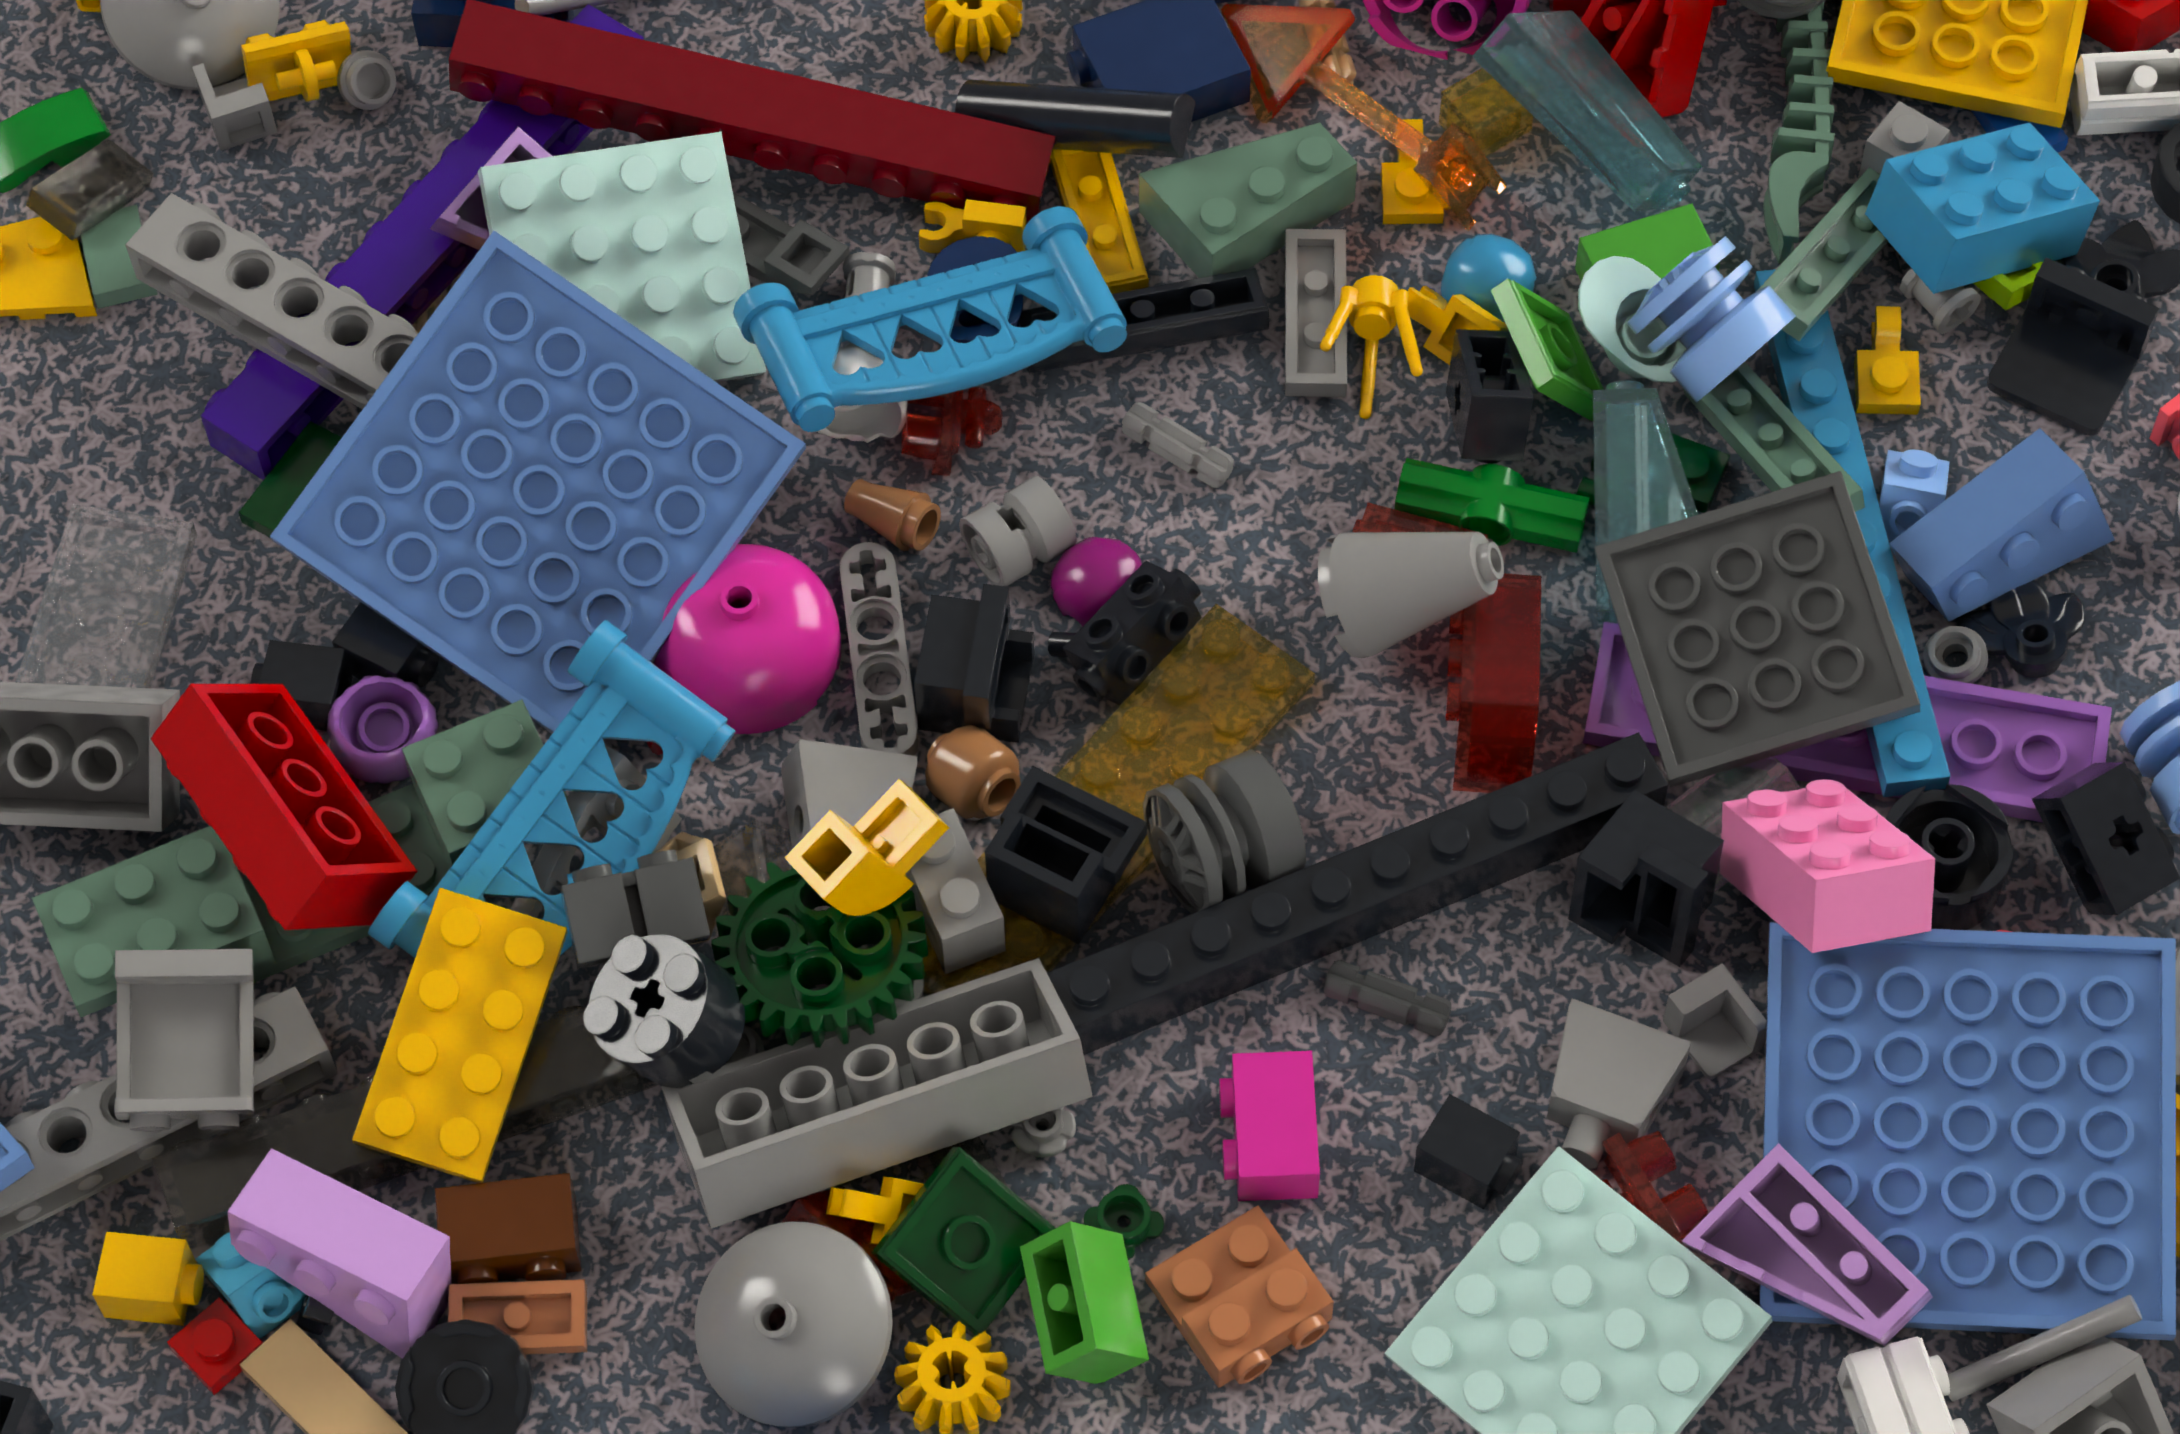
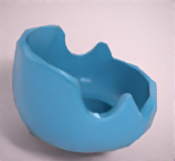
(1483, 264)

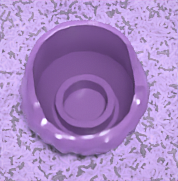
(375, 723)

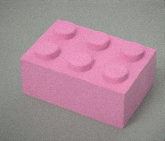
(1826, 866)

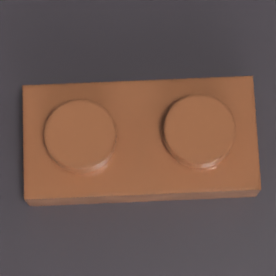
(538, 1314)

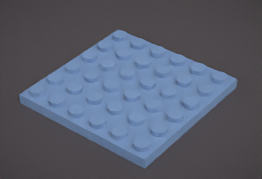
(535, 481)
(1987, 1116)

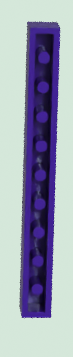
(396, 272)

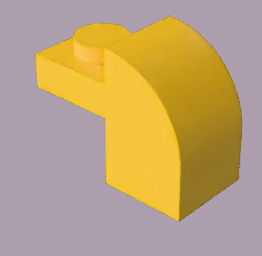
(867, 863)

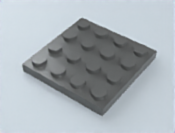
(1756, 629)

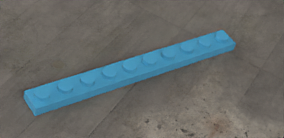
(1816, 391)

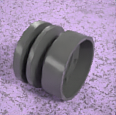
(1224, 831)

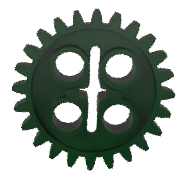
(778, 981)

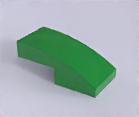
(47, 132)

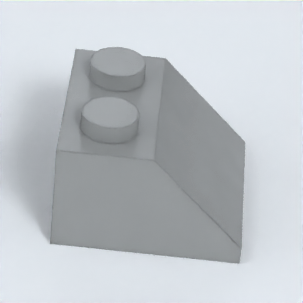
(2084, 1392)

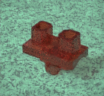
(939, 436)
(1638, 1165)

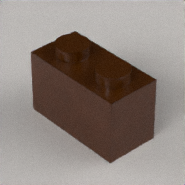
(511, 1229)

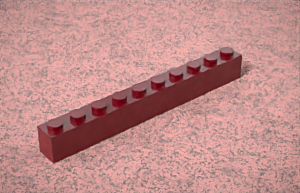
(760, 111)

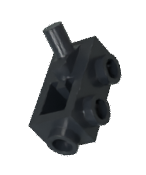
(1130, 633)

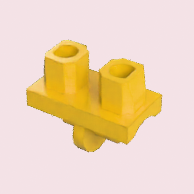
(297, 61)

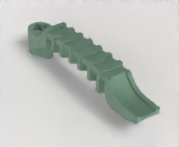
(1805, 141)

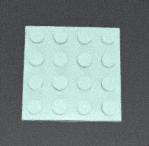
(643, 235)
(1577, 1319)

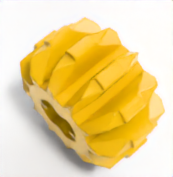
(973, 25)
(956, 1405)

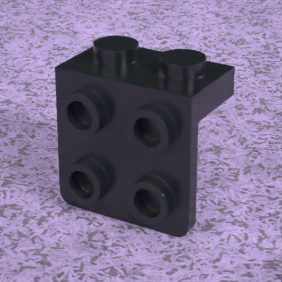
(2073, 348)

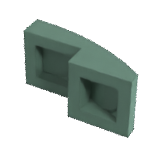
(109, 262)

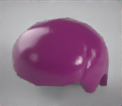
(1091, 575)

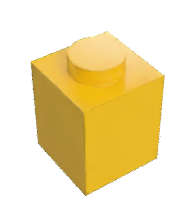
(147, 1278)

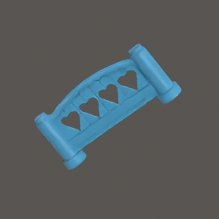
(1053, 271)
(622, 702)

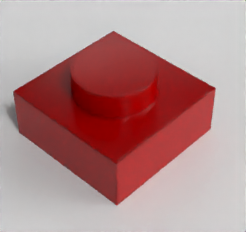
(214, 1345)

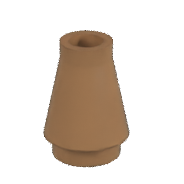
(897, 514)

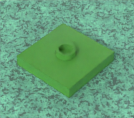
(1548, 347)

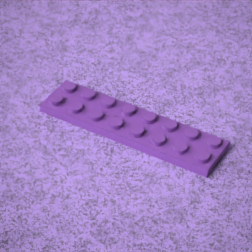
(1991, 737)

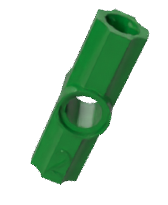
(1493, 503)

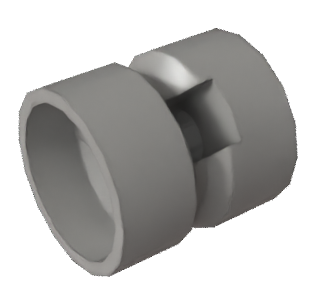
(1023, 529)

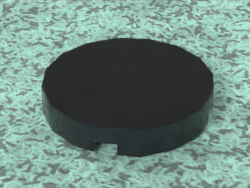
(465, 1381)

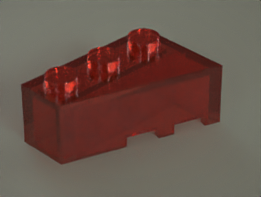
(1496, 685)

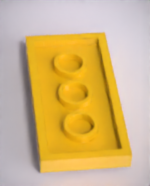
(460, 1036)

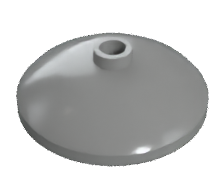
(173, 35)
(831, 1333)

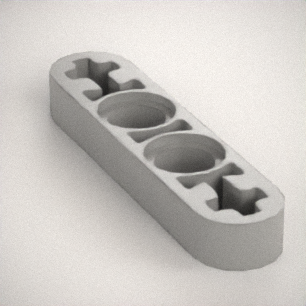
(878, 655)

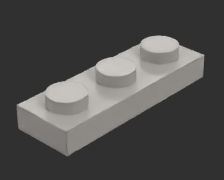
(1312, 293)

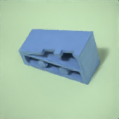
(2003, 529)

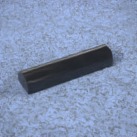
(1086, 116)
(1171, 317)

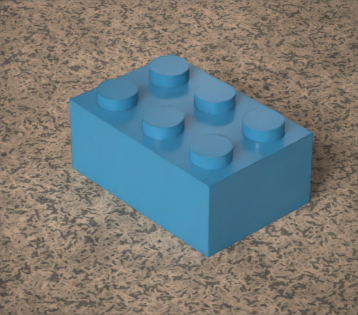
(1981, 207)

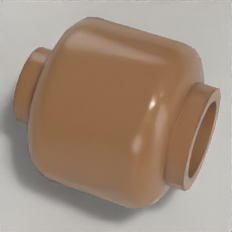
(972, 772)

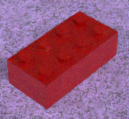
(282, 805)

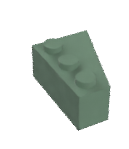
(1236, 202)

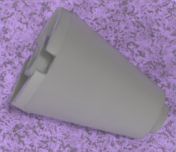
(1402, 583)

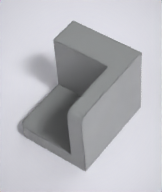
(235, 110)
(1716, 1020)

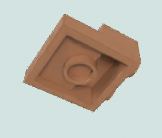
(1242, 1298)

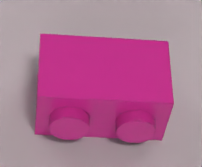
(1273, 1126)

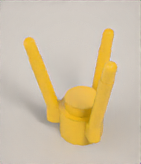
(1373, 311)

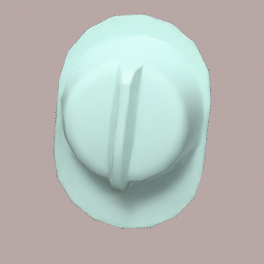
(1607, 301)

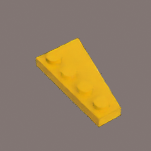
(42, 272)

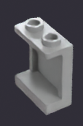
(184, 1037)

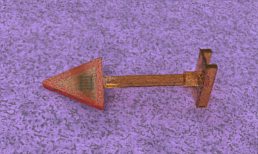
(1288, 49)

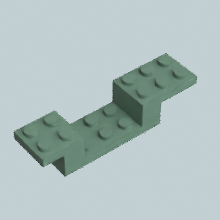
(198, 898)

